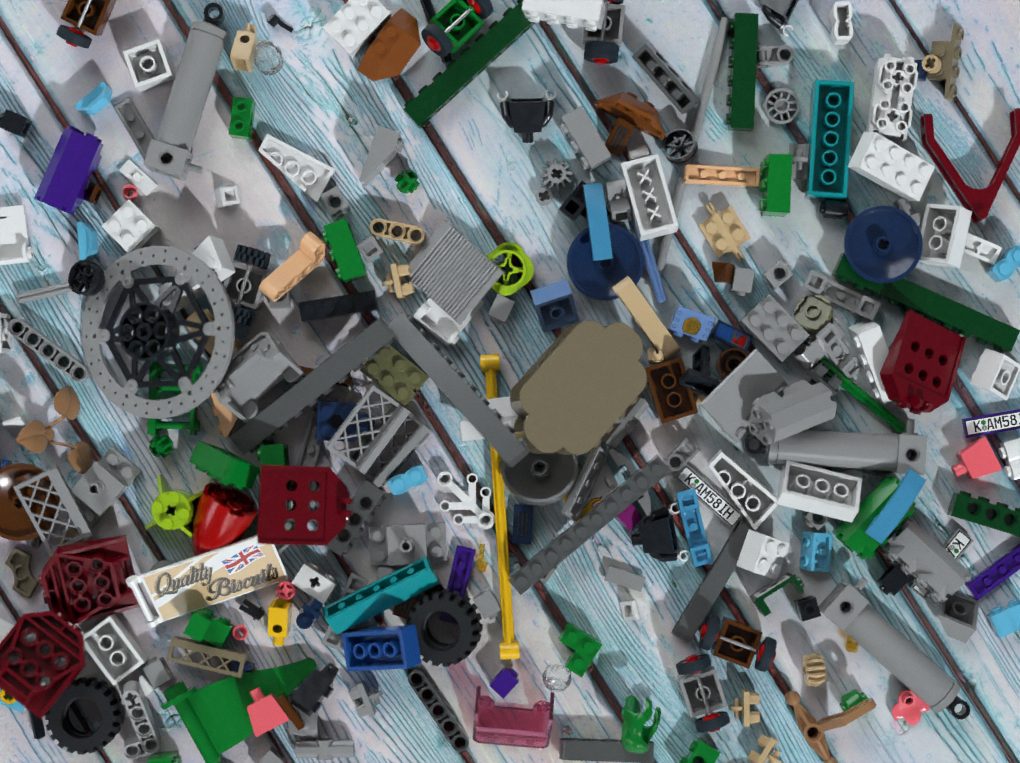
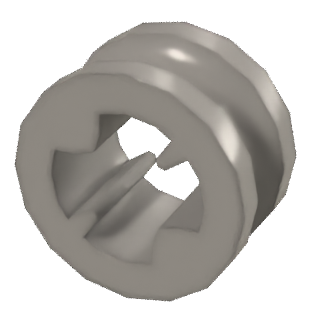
(542, 190)

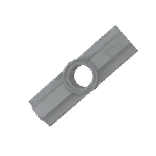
(625, 424)
(325, 749)

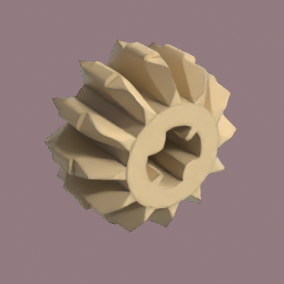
(814, 669)

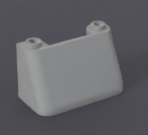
(253, 373)

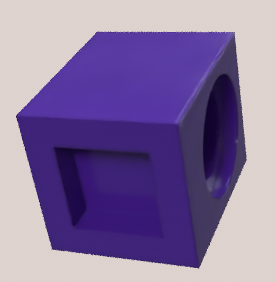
(504, 681)

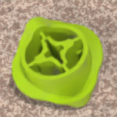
(527, 270)

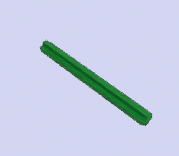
(865, 399)

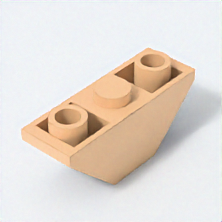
(226, 418)

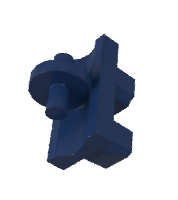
(308, 614)

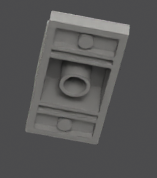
(104, 484)
(407, 543)

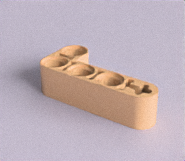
(294, 268)

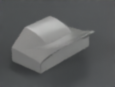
(311, 727)

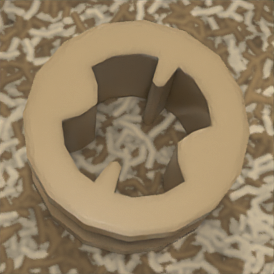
(937, 64)

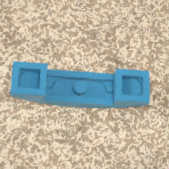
(896, 506)
(694, 527)

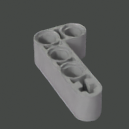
(138, 717)

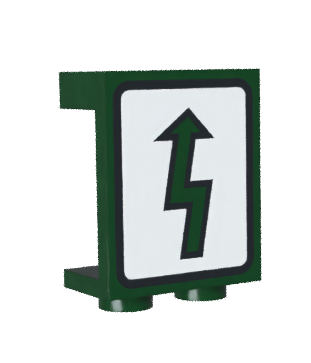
(758, 596)

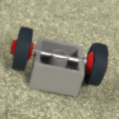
(702, 692)

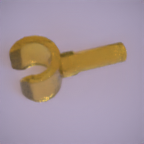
(481, 565)
(851, 646)

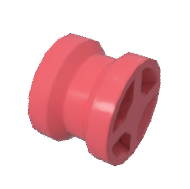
(284, 592)

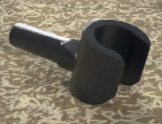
(273, 20)

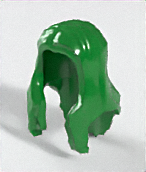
(634, 735)

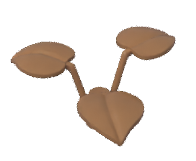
(36, 436)

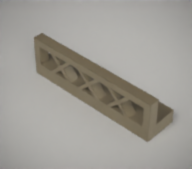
(212, 650)

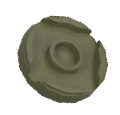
(813, 312)

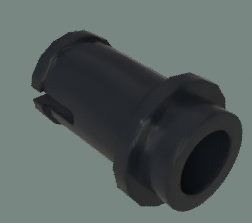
(253, 610)

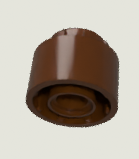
(724, 358)

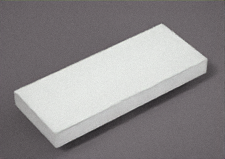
(138, 177)

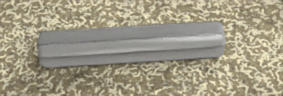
(43, 292)

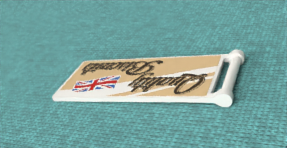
(208, 579)

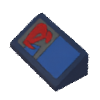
(731, 336)

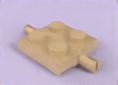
(724, 231)

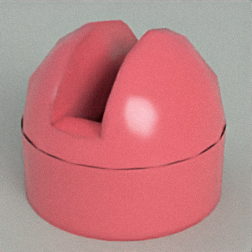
(126, 192)
(244, 631)

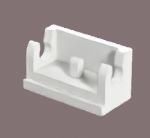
(982, 248)

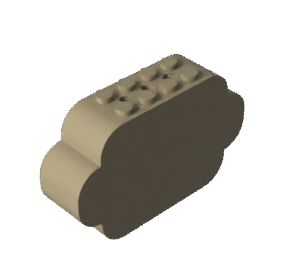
(579, 388)

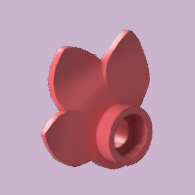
(909, 710)

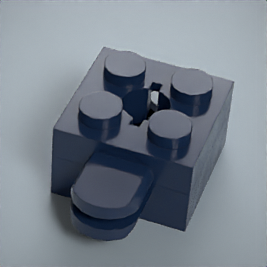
(332, 415)

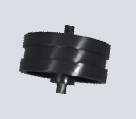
(679, 146)
(86, 277)

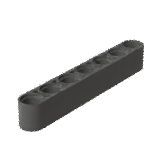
(711, 584)

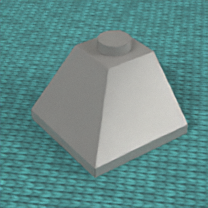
(959, 616)

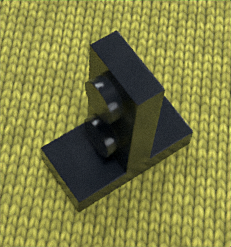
(699, 377)

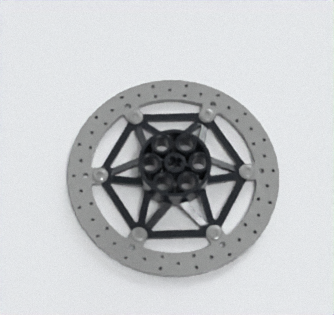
(150, 332)

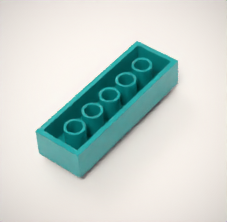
(829, 139)

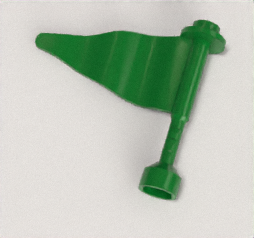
(219, 712)

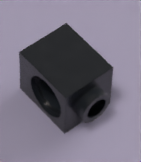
(15, 123)
(892, 581)
(807, 608)

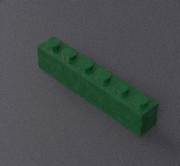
(743, 72)

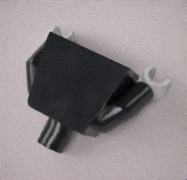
(778, 12)
(527, 114)
(659, 536)

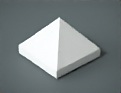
(630, 610)

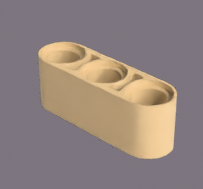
(390, 225)

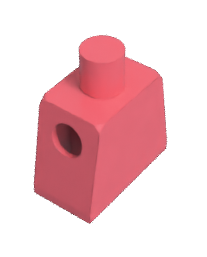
(976, 460)
(265, 712)

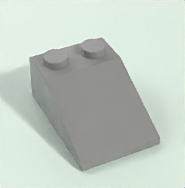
(382, 151)

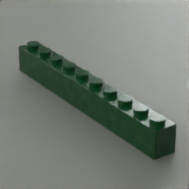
(468, 66)
(934, 307)

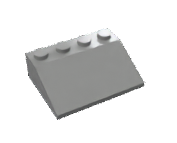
(733, 398)

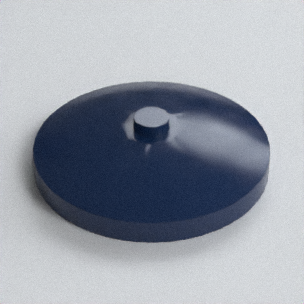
(883, 244)
(598, 277)

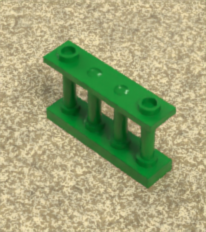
(157, 425)

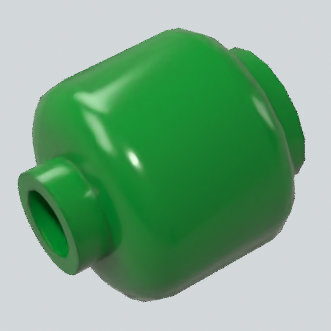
(852, 699)

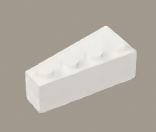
(215, 255)
(872, 354)
(746, 491)

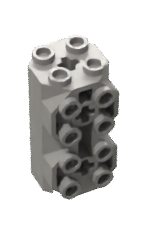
(797, 410)
(925, 560)

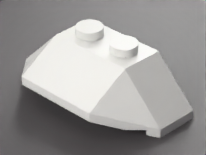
(502, 405)

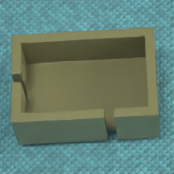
(395, 374)

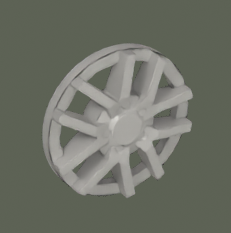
(781, 106)

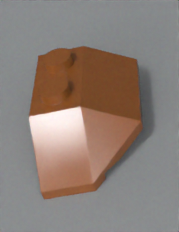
(391, 48)
(640, 113)

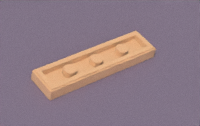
(721, 175)

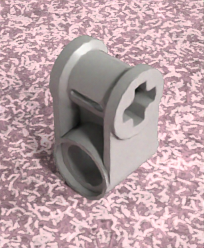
(772, 56)
(682, 454)

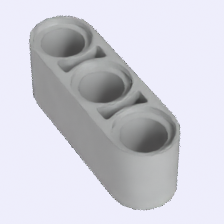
(810, 351)

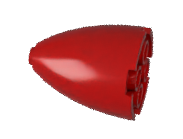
(220, 518)

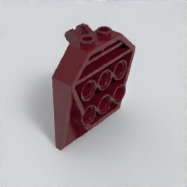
(921, 364)
(329, 513)
(64, 594)
(65, 642)

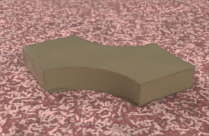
(24, 580)

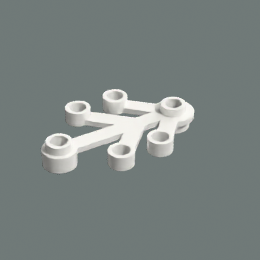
(468, 502)

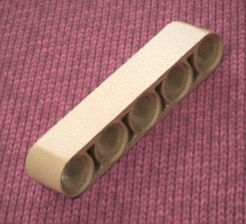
(646, 318)

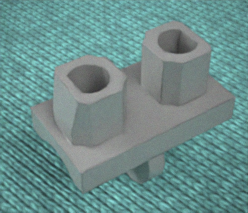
(800, 158)
(368, 706)

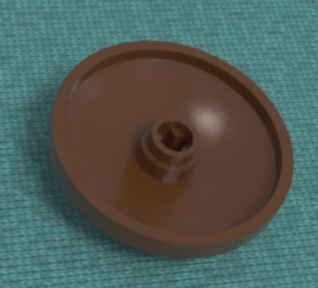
(14, 520)

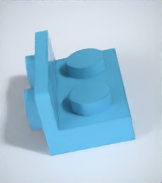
(815, 551)

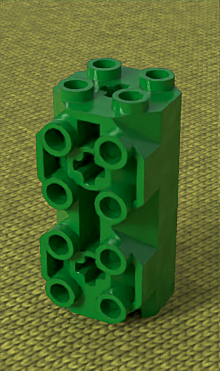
(853, 534)

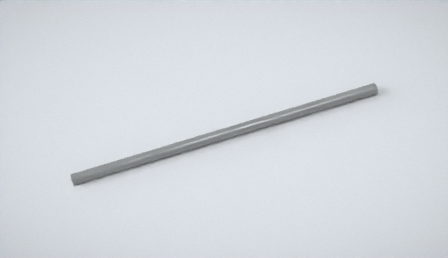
(696, 129)

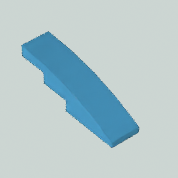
(597, 221)

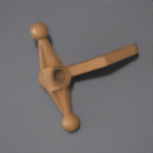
(806, 721)

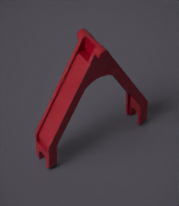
(975, 200)

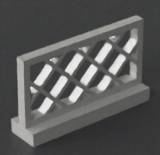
(378, 440)
(402, 455)
(68, 500)

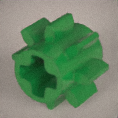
(407, 181)
(161, 445)

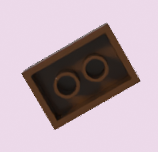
(670, 398)

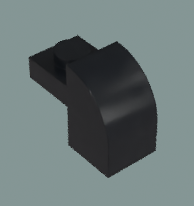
(574, 204)

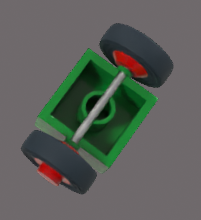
(455, 25)

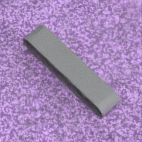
(40, 348)

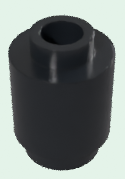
(834, 209)

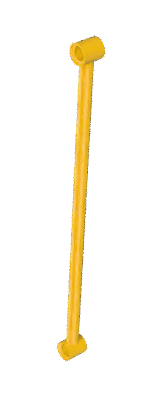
(509, 647)

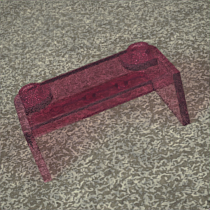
(512, 725)

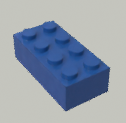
(381, 648)

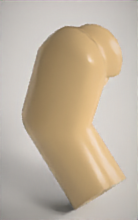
(653, 357)

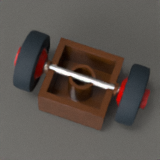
(85, 15)
(737, 643)

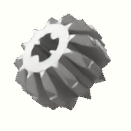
(557, 168)

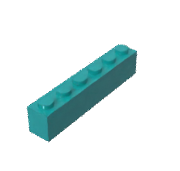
(381, 595)

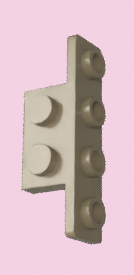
(949, 53)

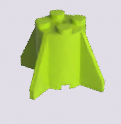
(163, 508)

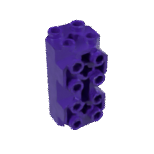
(70, 170)

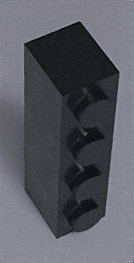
(338, 306)

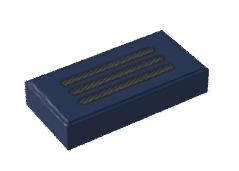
(522, 524)

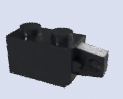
(315, 689)

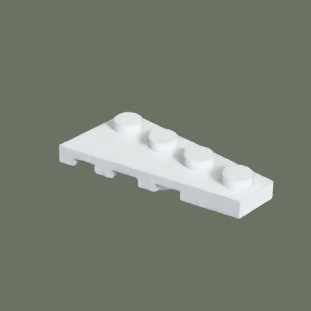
(301, 168)

